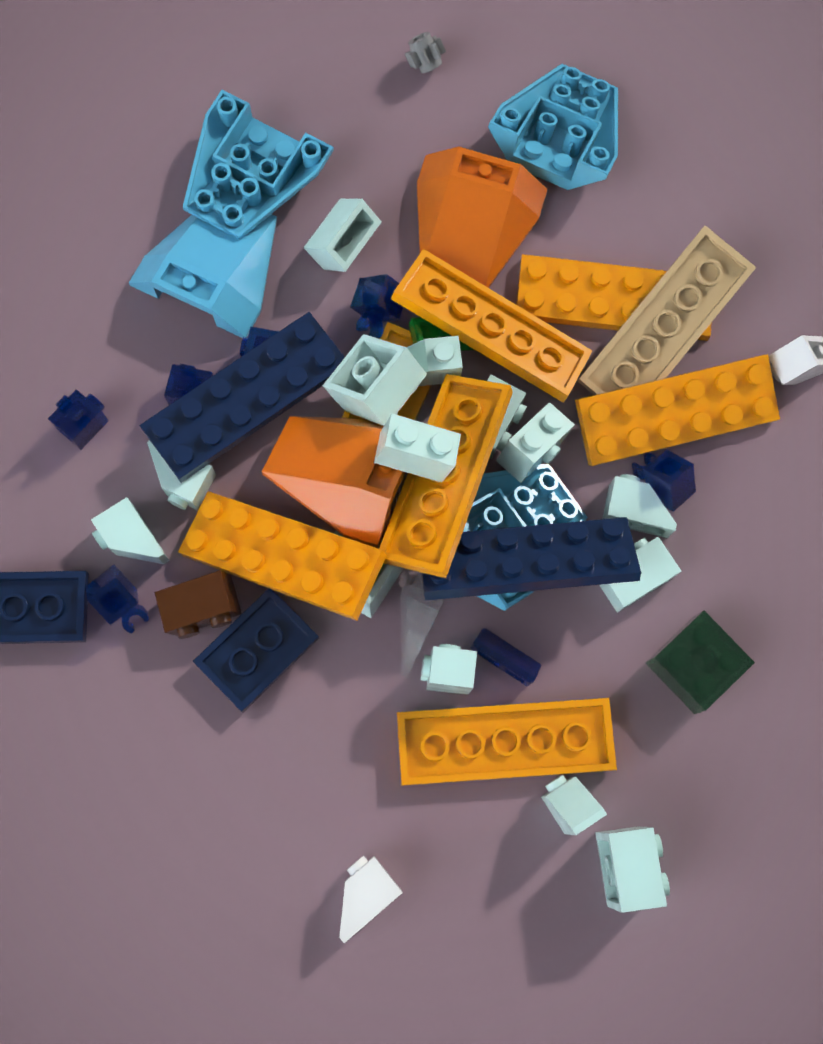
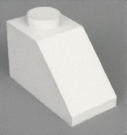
(798, 360)
(365, 895)

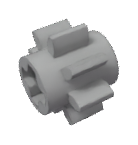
(425, 52)

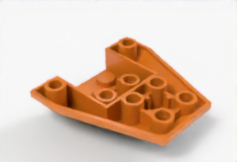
(475, 210)
(333, 474)

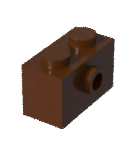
(198, 604)

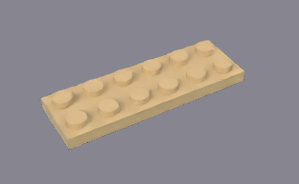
(670, 316)

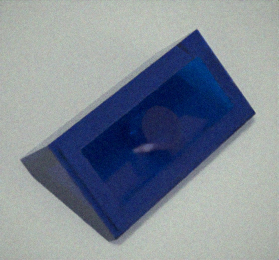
(506, 657)

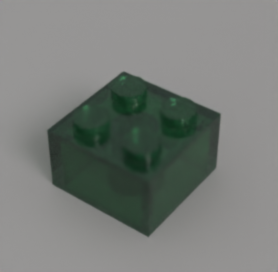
(700, 662)

